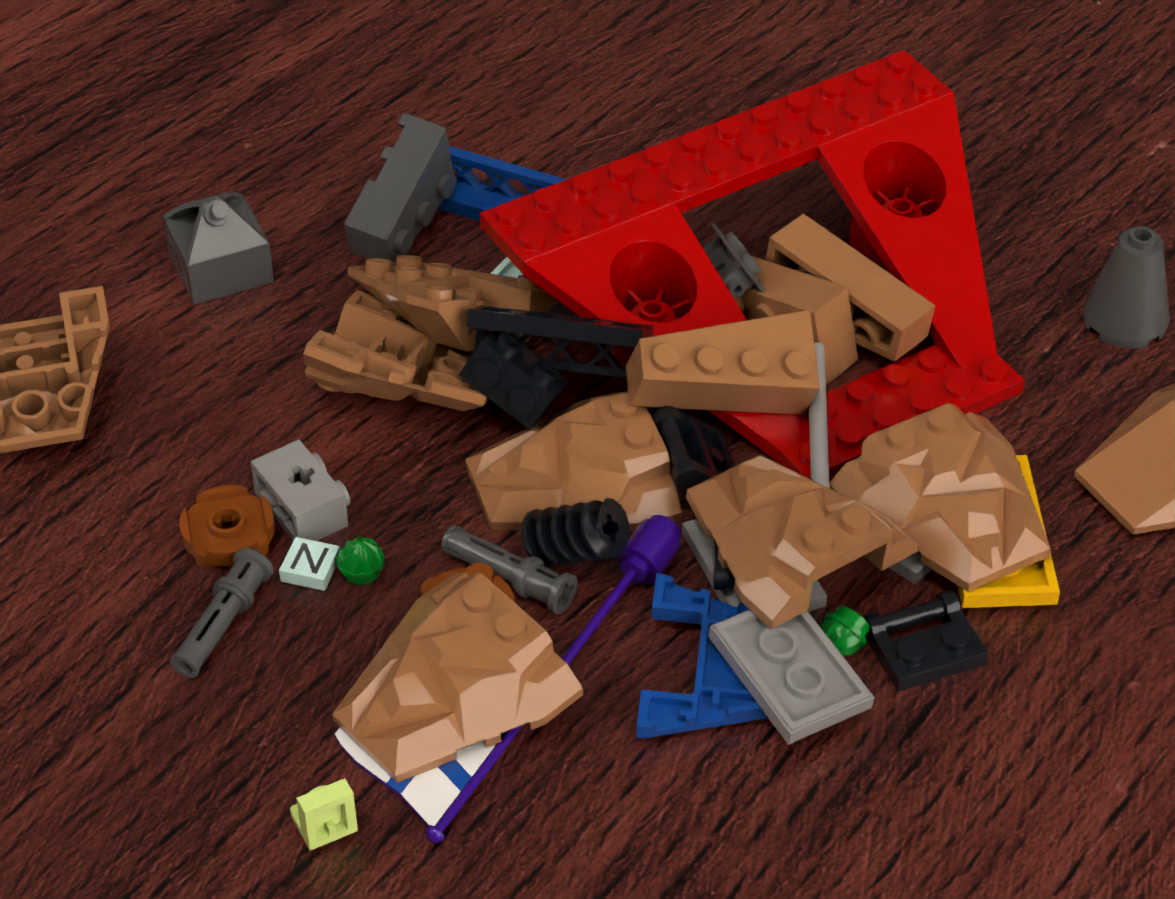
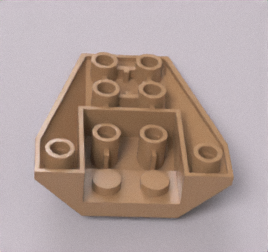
(438, 296)
(1136, 467)

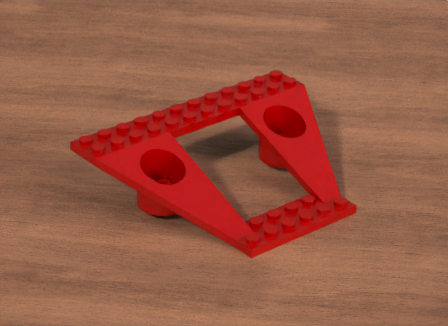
(895, 154)

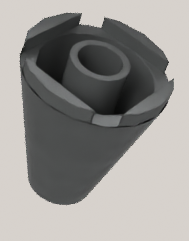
(1131, 292)

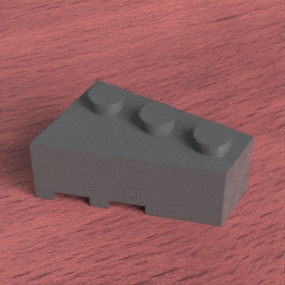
(405, 193)

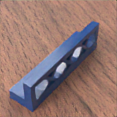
(475, 196)

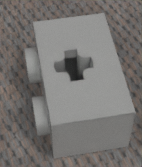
(301, 492)

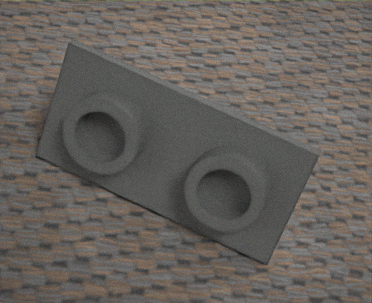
(733, 262)

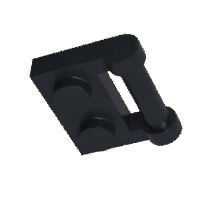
(693, 446)
(930, 652)

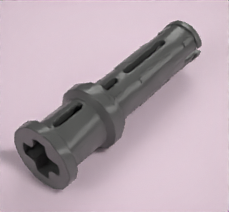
(525, 575)
(231, 596)

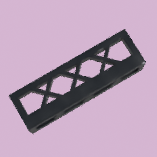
(558, 328)

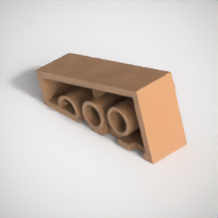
(729, 367)

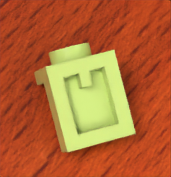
(325, 814)

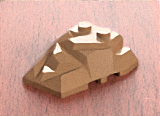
(388, 359)
(51, 372)
(577, 456)
(953, 491)
(788, 532)
(454, 677)

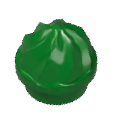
(360, 560)
(846, 630)

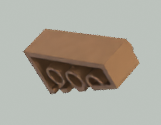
(796, 291)
(884, 310)

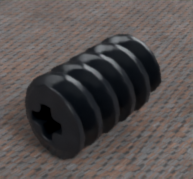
(576, 532)

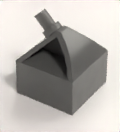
(217, 246)

